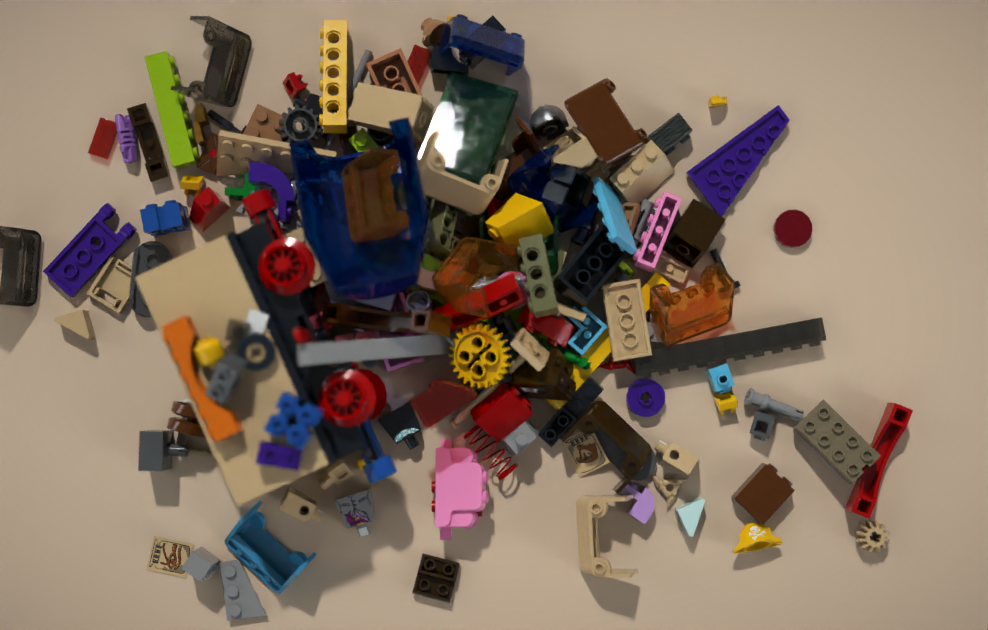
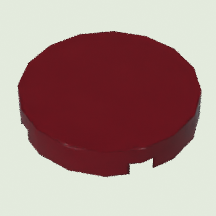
(792, 228)

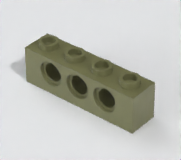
(536, 246)

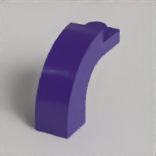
(267, 175)

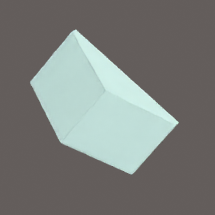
(689, 514)

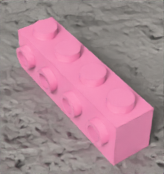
(658, 230)

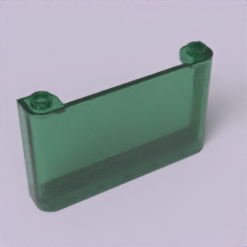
(471, 124)

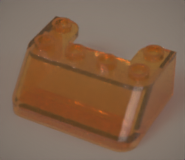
(370, 196)
(694, 308)

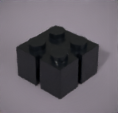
(566, 187)

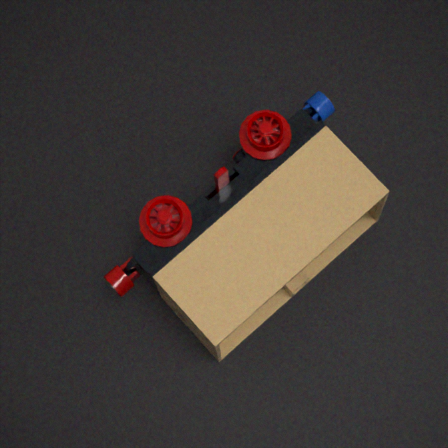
(273, 276)

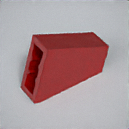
(207, 209)

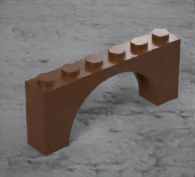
(417, 322)

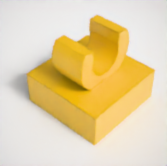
(192, 182)
(726, 401)

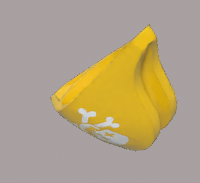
(756, 537)

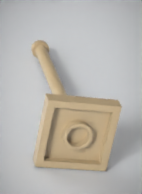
(529, 350)

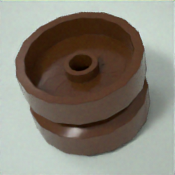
(188, 423)

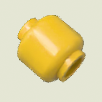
(209, 351)

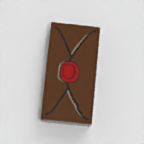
(208, 159)

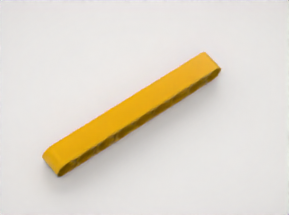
(601, 347)

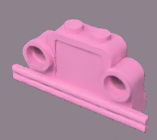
(458, 488)

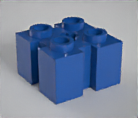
(165, 219)
(281, 423)

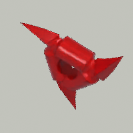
(613, 365)

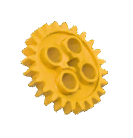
(491, 369)

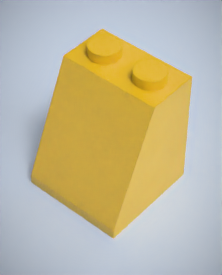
(519, 219)

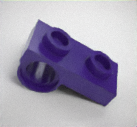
(278, 455)

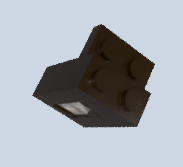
(550, 382)

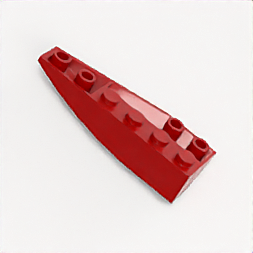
(500, 296)

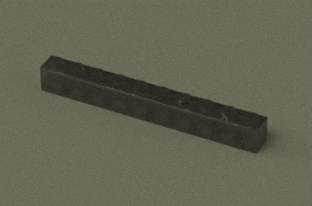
(730, 346)

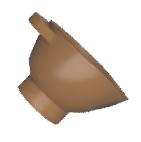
(432, 31)

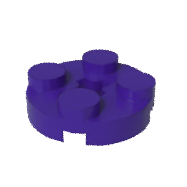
(651, 388)

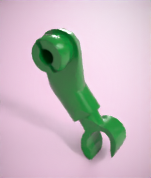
(582, 363)

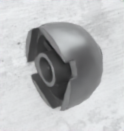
(548, 122)

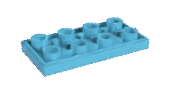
(614, 216)

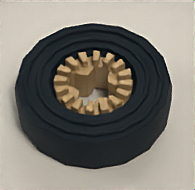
(267, 351)

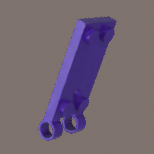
(82, 258)

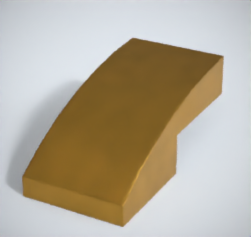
(200, 120)

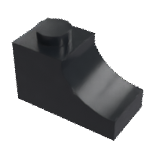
(446, 63)

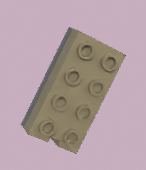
(836, 442)

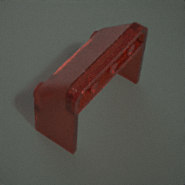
(441, 400)

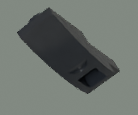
(570, 411)

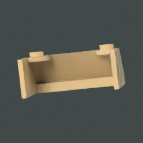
(453, 189)
(587, 511)

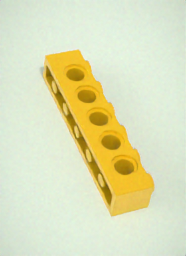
(334, 31)

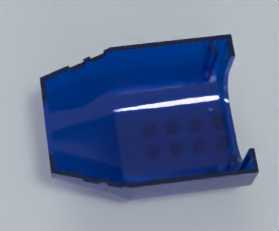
(370, 267)

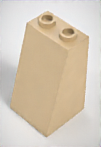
(377, 105)

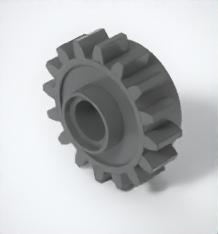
(303, 116)

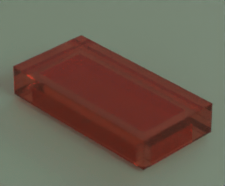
(103, 138)

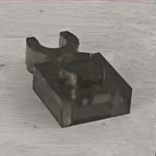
(235, 332)

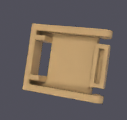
(114, 280)

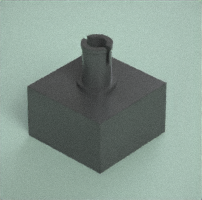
(157, 450)

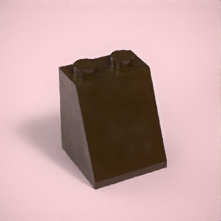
(693, 233)

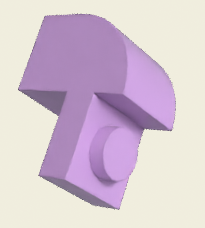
(642, 505)

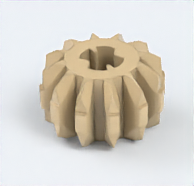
(879, 539)

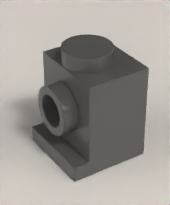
(762, 416)

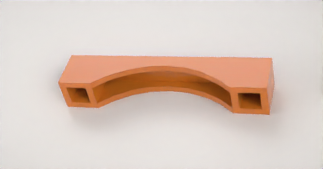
(182, 339)

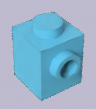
(720, 378)

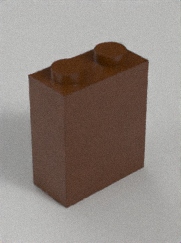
(763, 492)

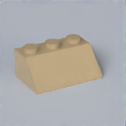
(573, 149)
(641, 174)

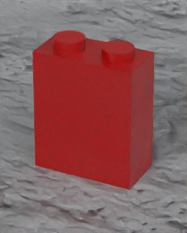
(502, 411)

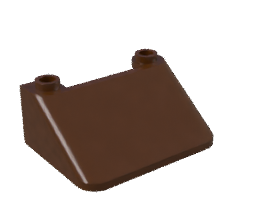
(605, 123)

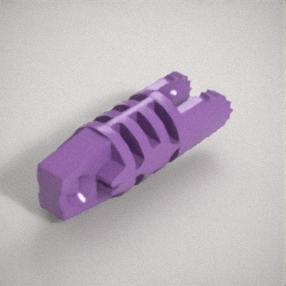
(126, 138)

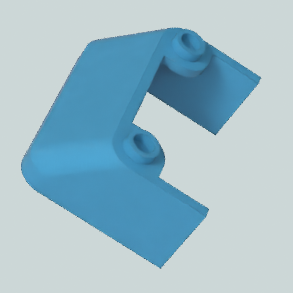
(264, 553)

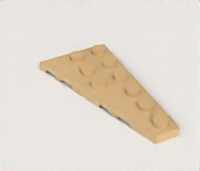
(238, 150)

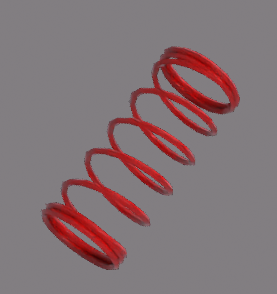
(501, 476)

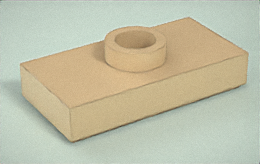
(197, 445)

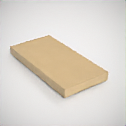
(626, 320)

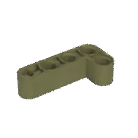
(442, 229)

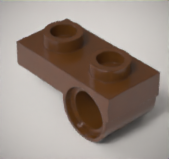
(467, 225)

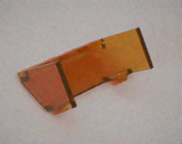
(465, 264)

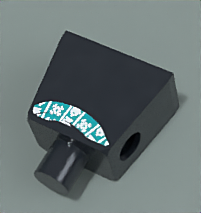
(402, 425)

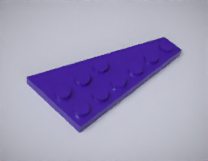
(730, 166)

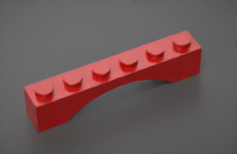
(888, 433)

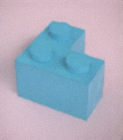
(587, 331)

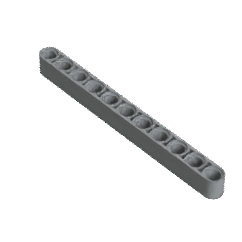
(373, 349)

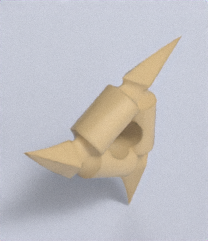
(669, 494)

